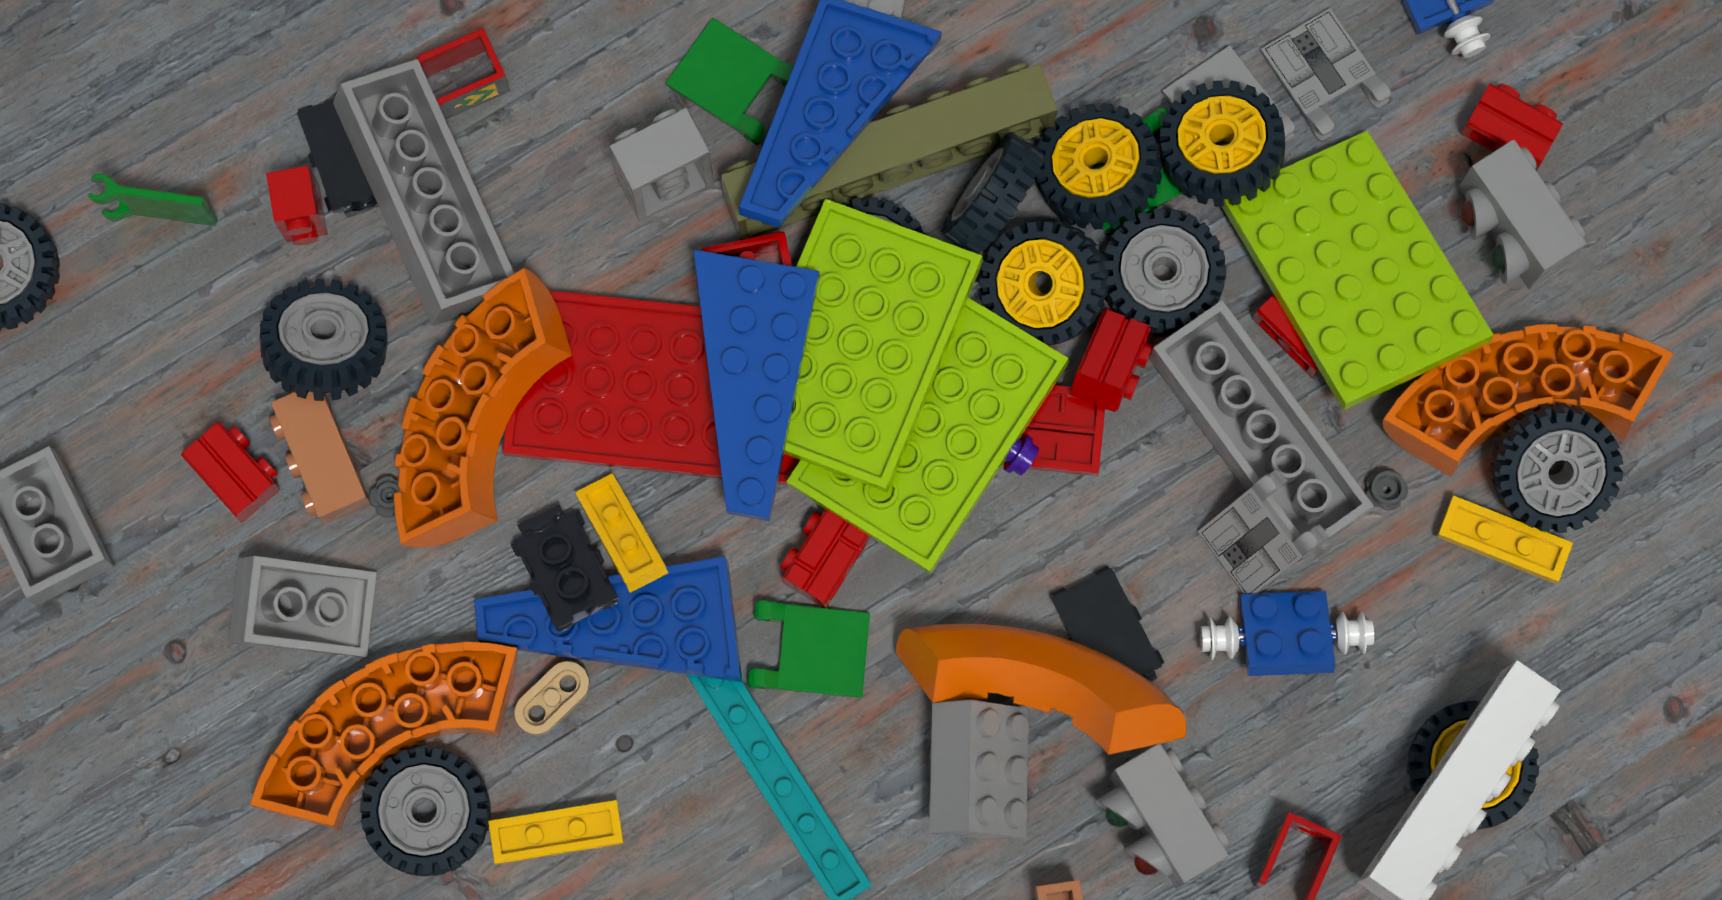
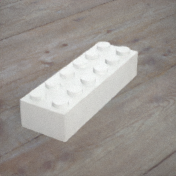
(1461, 784)

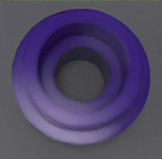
(1021, 456)

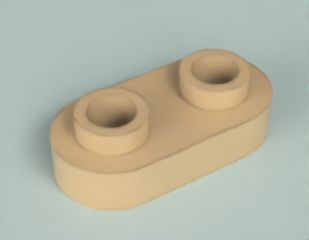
(550, 697)

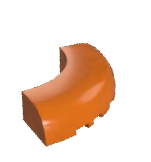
(1480, 392)
(465, 407)
(1044, 673)
(375, 717)

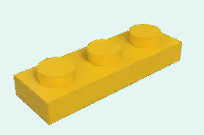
(621, 533)
(1504, 539)
(556, 832)

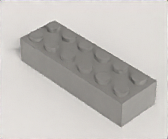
(423, 189)
(1258, 423)

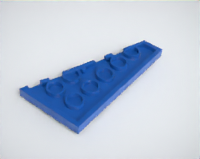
(837, 86)
(755, 348)
(668, 625)

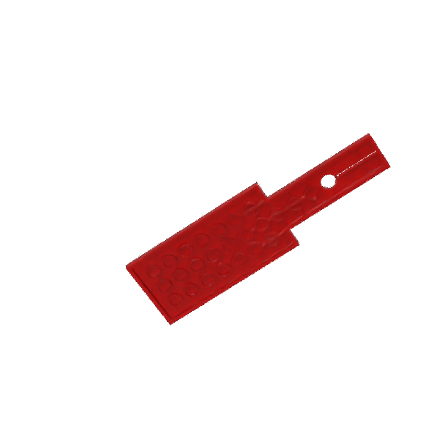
(644, 398)

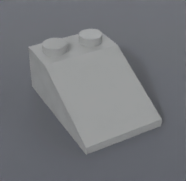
(302, 606)

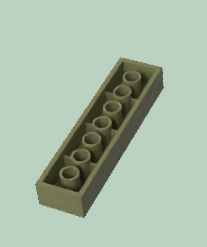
(917, 143)

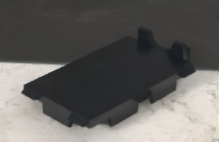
(335, 161)
(564, 567)
(1104, 620)

